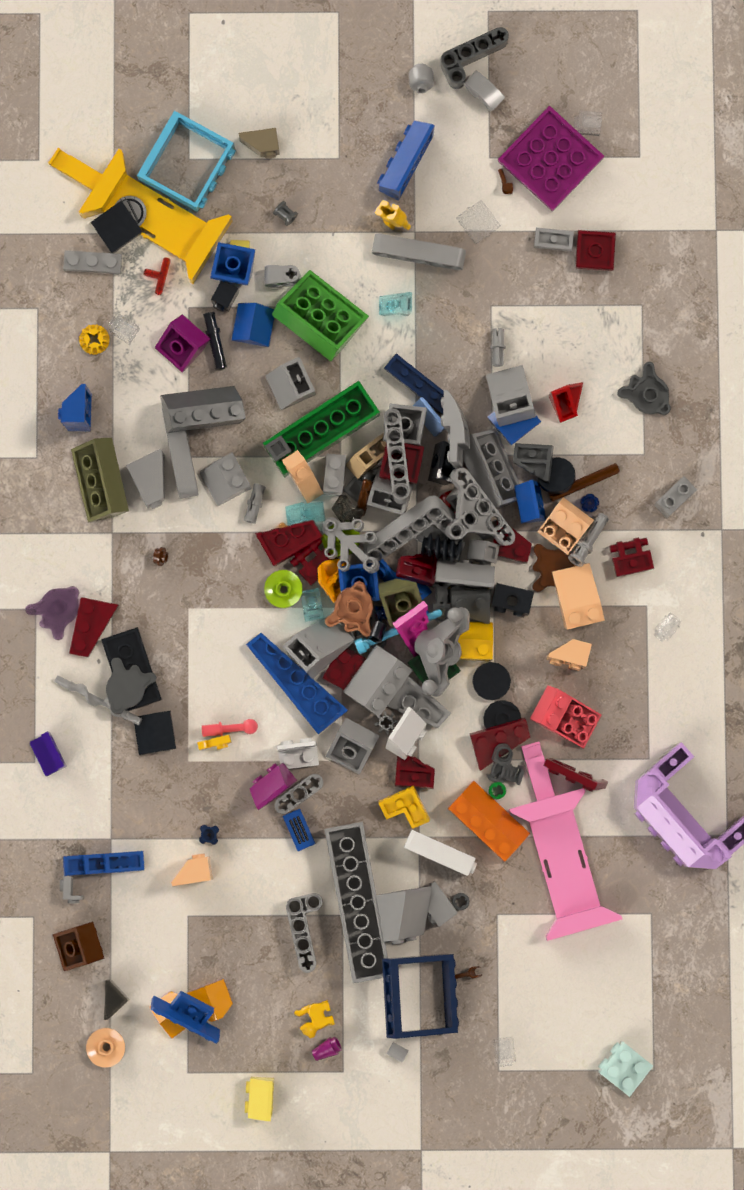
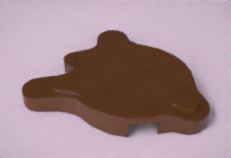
(546, 563)

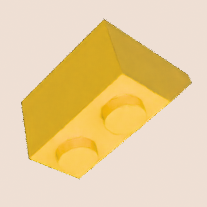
(477, 642)

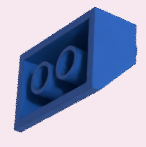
(77, 410)

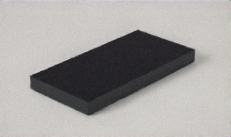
(131, 650)

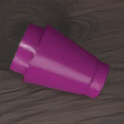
(328, 1048)

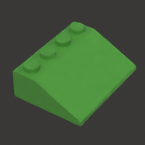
(319, 315)

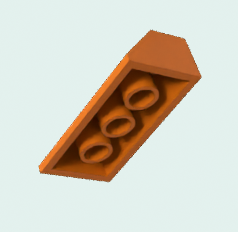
(489, 821)

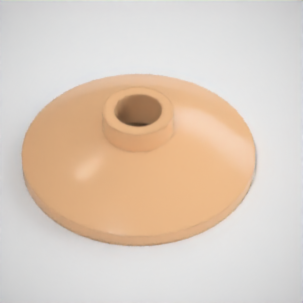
(95, 1047)

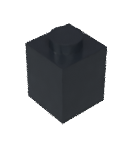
(224, 296)

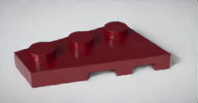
(90, 623)
(556, 767)

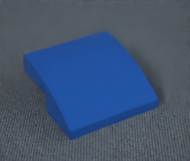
(514, 431)

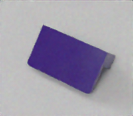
(47, 754)

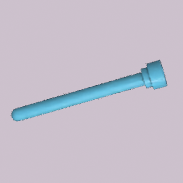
(364, 644)

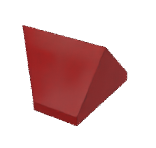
(566, 401)

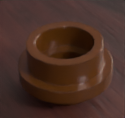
(160, 556)

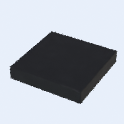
(117, 227)

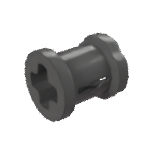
(285, 213)

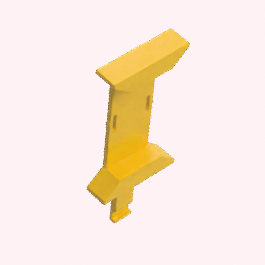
(174, 228)

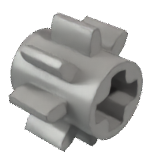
(381, 719)

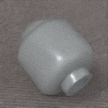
(421, 78)

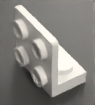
(298, 754)

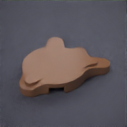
(353, 609)

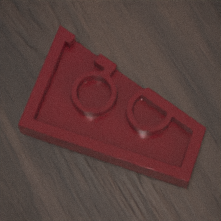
(287, 541)
(486, 740)

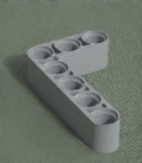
(409, 525)

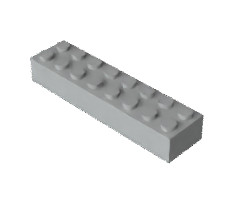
(357, 901)

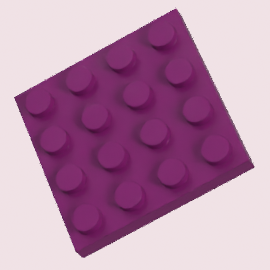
(550, 158)

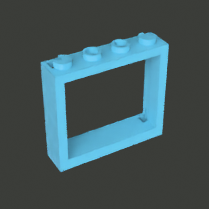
(162, 142)

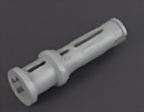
(585, 545)

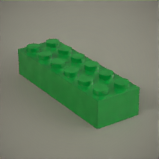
(328, 424)

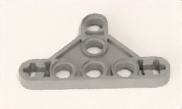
(470, 505)

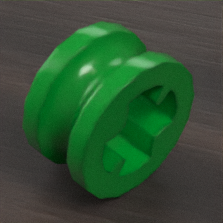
(499, 796)

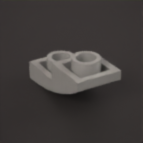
(483, 89)

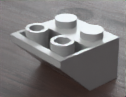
(290, 383)
(382, 497)

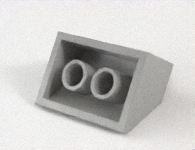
(465, 574)
(377, 680)

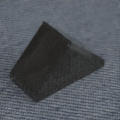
(114, 999)

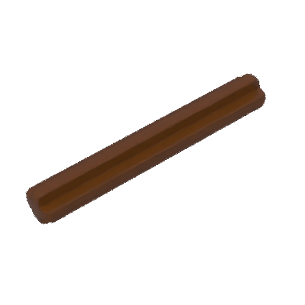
(588, 480)

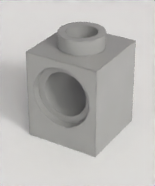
(483, 551)

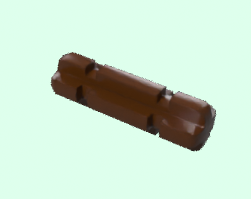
(364, 494)

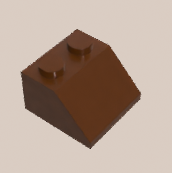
(78, 946)

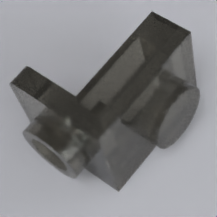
(345, 510)

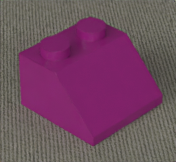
(182, 342)
(272, 785)

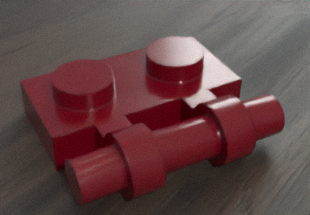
(634, 562)
(310, 569)

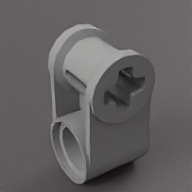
(279, 275)

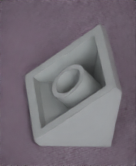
(412, 423)

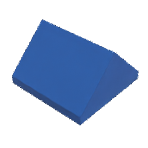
(233, 264)
(253, 324)
(530, 502)
(358, 573)

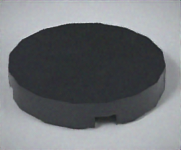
(561, 477)
(491, 681)
(500, 713)

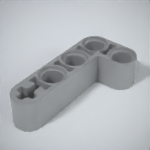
(305, 933)

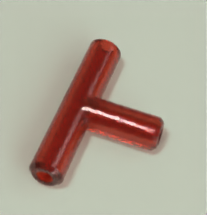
(161, 276)

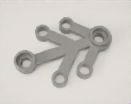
(348, 542)

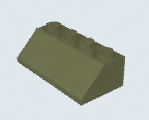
(99, 479)

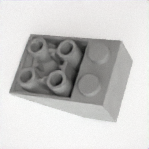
(510, 395)
(318, 646)

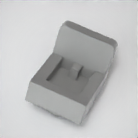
(66, 886)

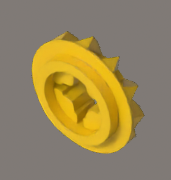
(94, 348)

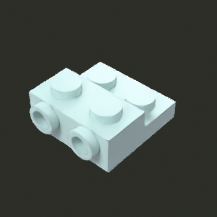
(625, 1068)

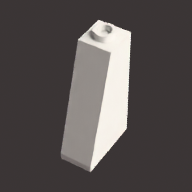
(440, 853)

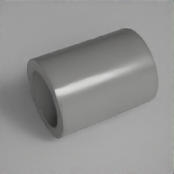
(397, 1052)

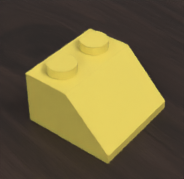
(260, 1098)

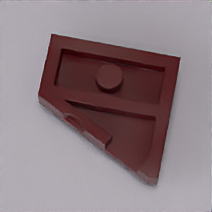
(414, 773)

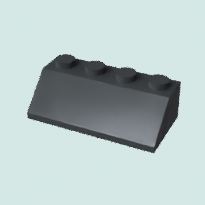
(202, 409)

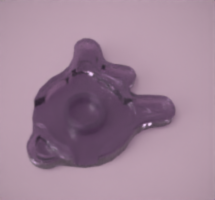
(57, 609)

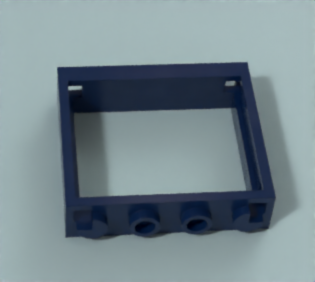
(392, 996)

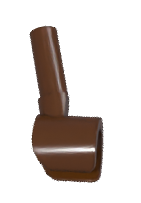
(507, 188)
(470, 973)

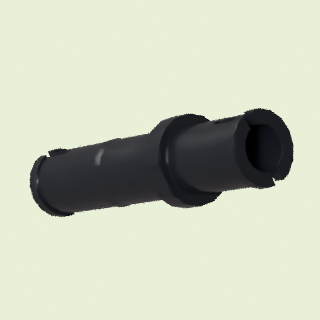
(215, 341)

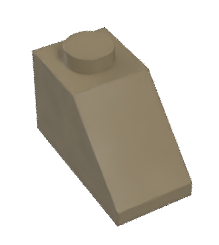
(261, 142)

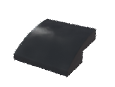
(155, 733)

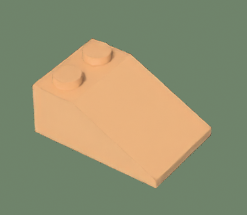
(578, 596)

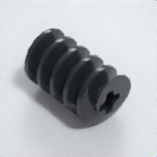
(441, 548)

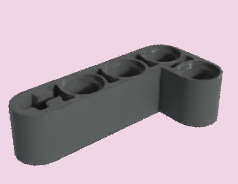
(476, 54)

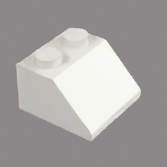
(406, 734)

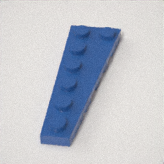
(306, 694)

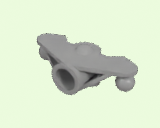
(441, 649)

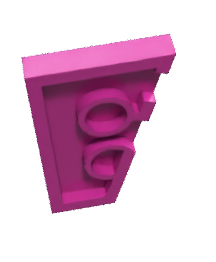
(411, 625)

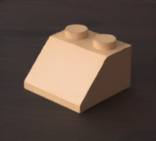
(194, 870)

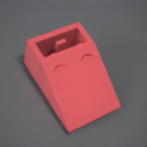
(565, 716)

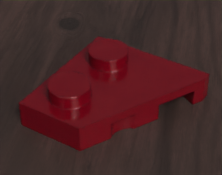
(518, 550)
(417, 569)

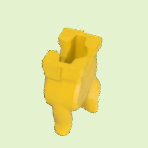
(392, 216)
(317, 1017)

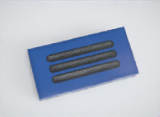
(299, 830)

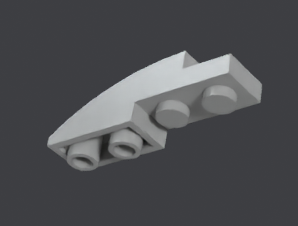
(456, 426)

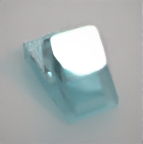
(395, 304)
(305, 512)
(312, 605)

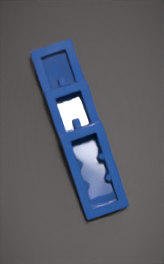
(103, 863)

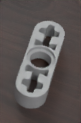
(290, 807)

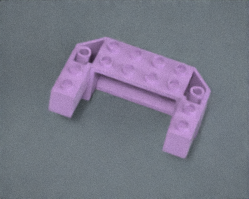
(674, 823)

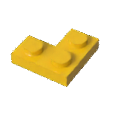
(407, 802)

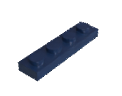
(415, 381)

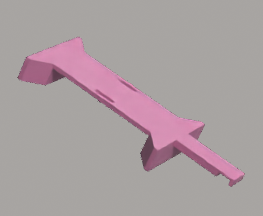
(558, 842)

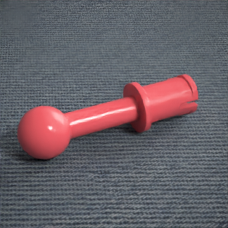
(249, 726)

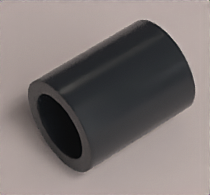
(377, 631)

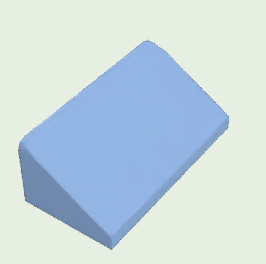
(432, 420)

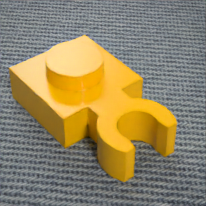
(219, 742)

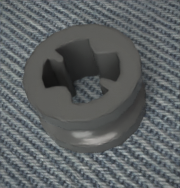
(458, 895)

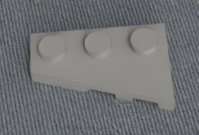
(426, 706)

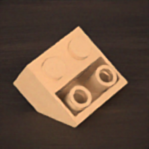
(565, 526)
(573, 653)

